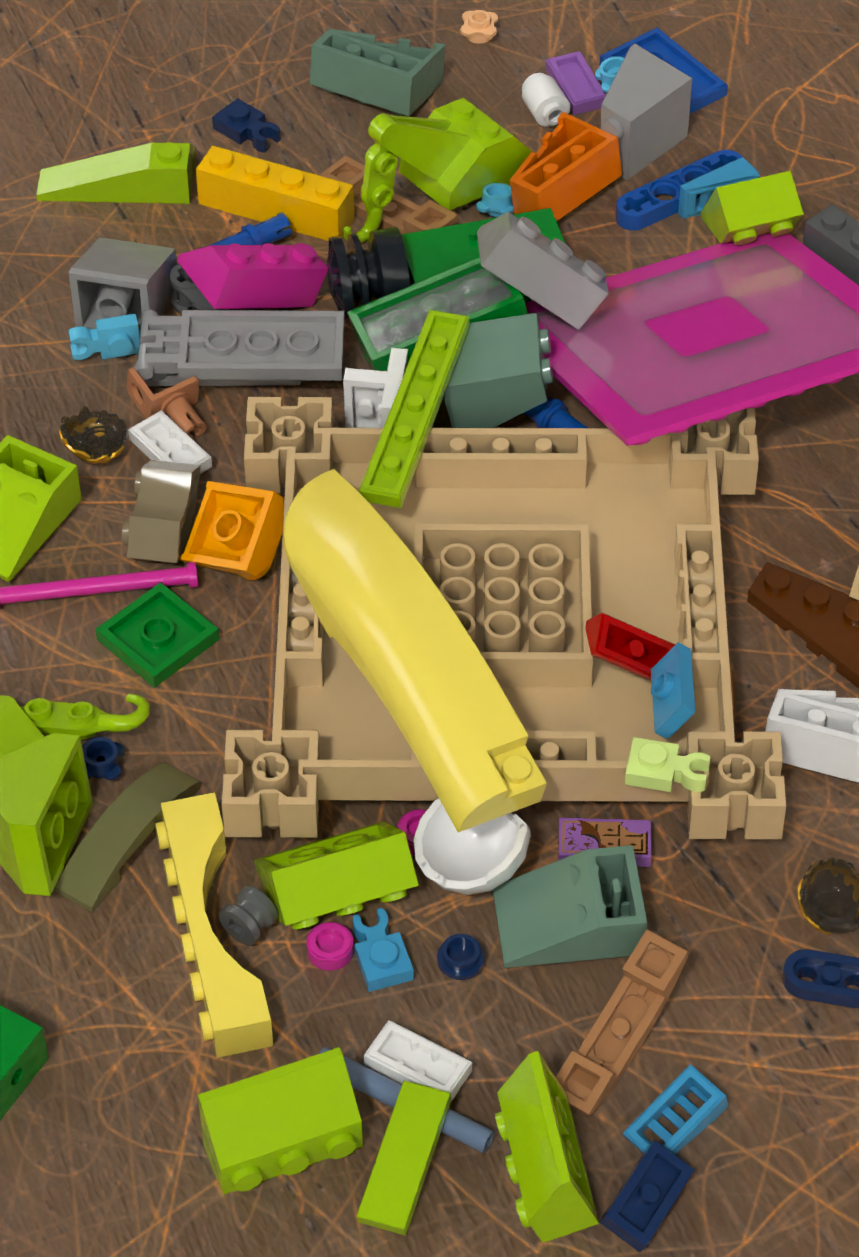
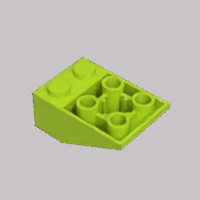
(34, 500)

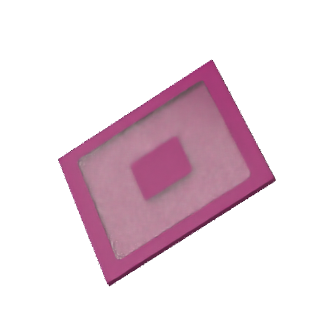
(708, 336)

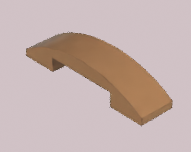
(400, 211)
(623, 1023)

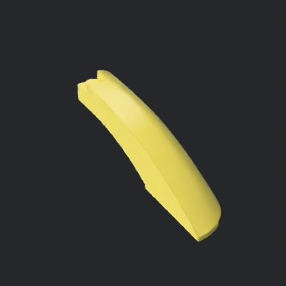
(411, 652)

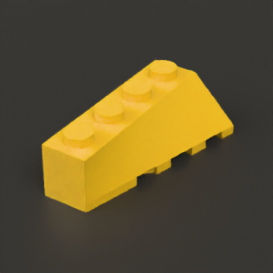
(264, 189)

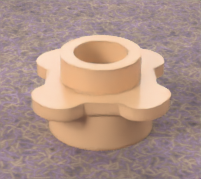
(479, 26)

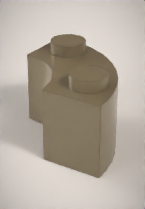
(162, 512)

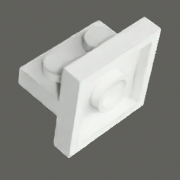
(372, 392)

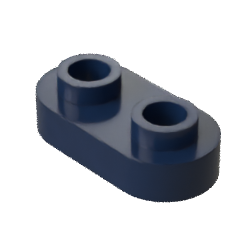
(830, 977)

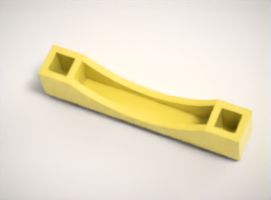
(232, 996)

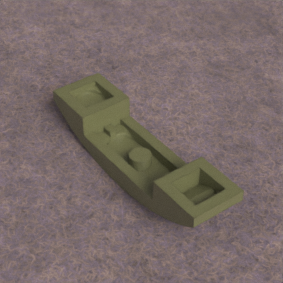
(119, 833)

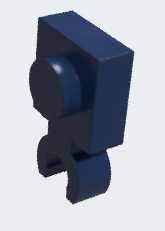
(244, 122)

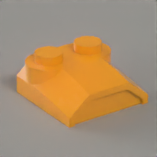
(236, 530)

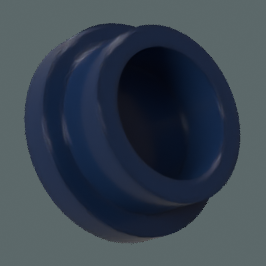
(460, 957)

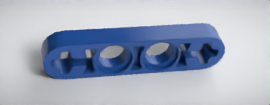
(641, 207)

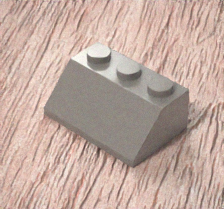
(542, 268)

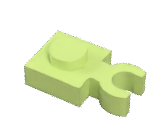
(658, 765)

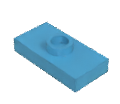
(673, 690)

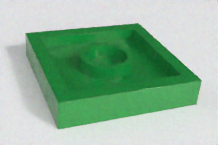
(157, 634)

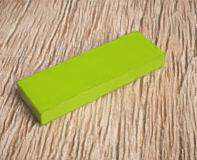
(404, 1158)

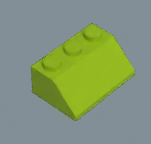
(338, 874)
(280, 1121)
(544, 1152)

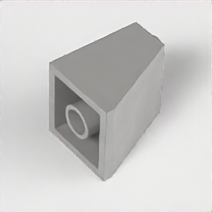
(646, 109)
(120, 280)

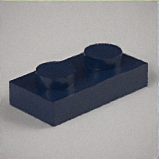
(646, 1196)

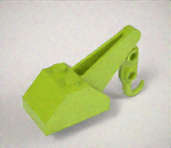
(443, 155)
(47, 783)

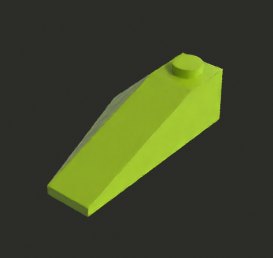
(125, 176)

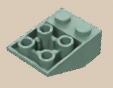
(572, 909)

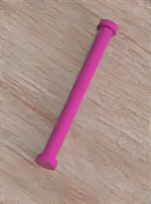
(99, 584)

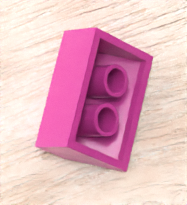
(256, 275)

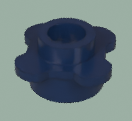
(103, 750)

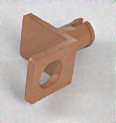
(173, 401)

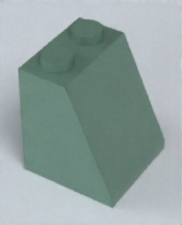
(499, 372)

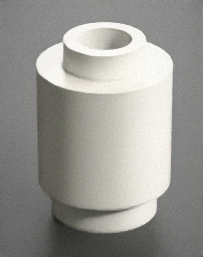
(544, 99)

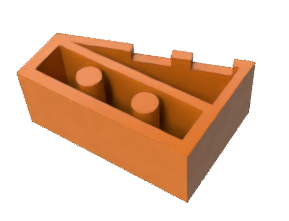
(567, 168)

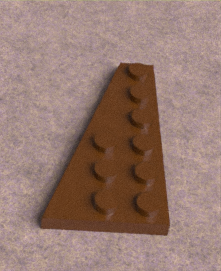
(814, 612)

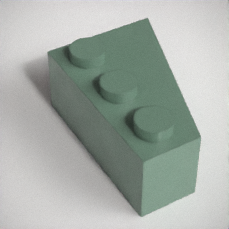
(376, 72)

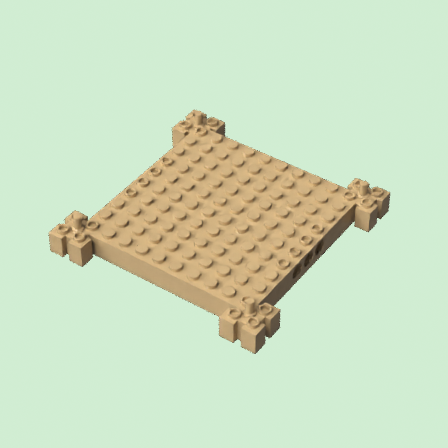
(525, 547)

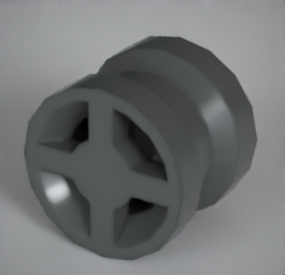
(248, 915)

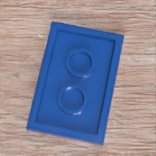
(705, 84)

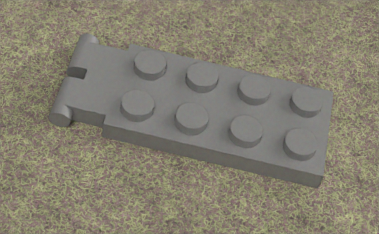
(243, 345)

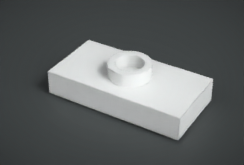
(165, 441)
(415, 1059)

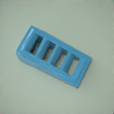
(733, 172)
(688, 1081)

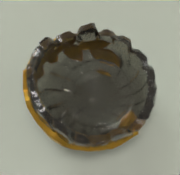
(94, 435)
(830, 896)

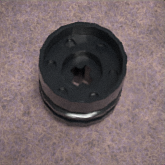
(367, 272)

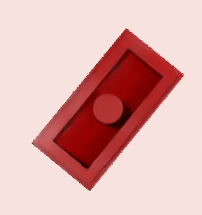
(625, 645)

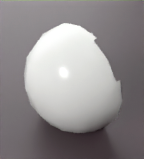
(473, 858)

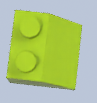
(753, 208)

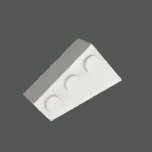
(817, 731)

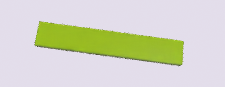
(414, 409)

